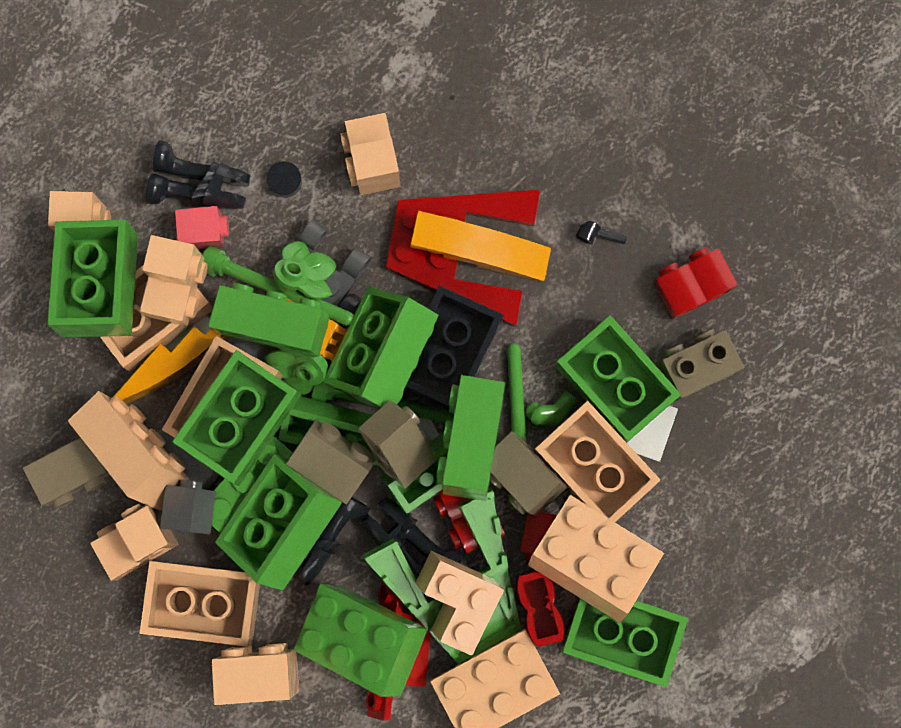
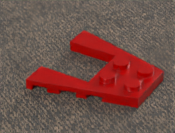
(433, 269)

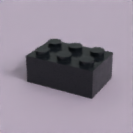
(455, 346)

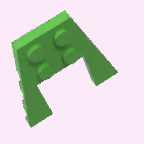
(485, 527)

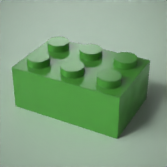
(93, 278)
(381, 347)
(617, 379)
(237, 418)
(471, 437)
(277, 524)
(360, 640)
(638, 646)

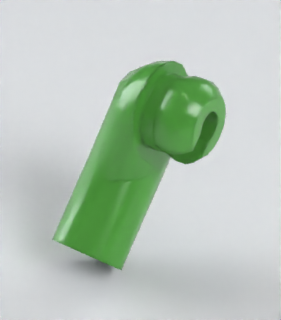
(551, 414)

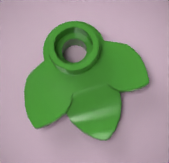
(303, 271)
(298, 369)

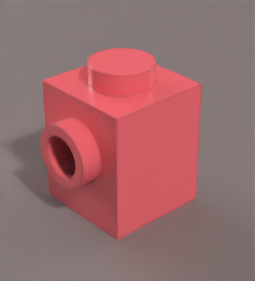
(202, 226)

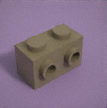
(702, 363)
(398, 443)
(331, 461)
(65, 473)
(524, 475)

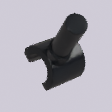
(590, 230)

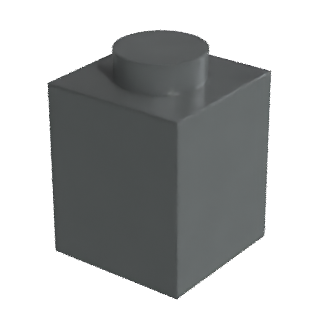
(188, 508)

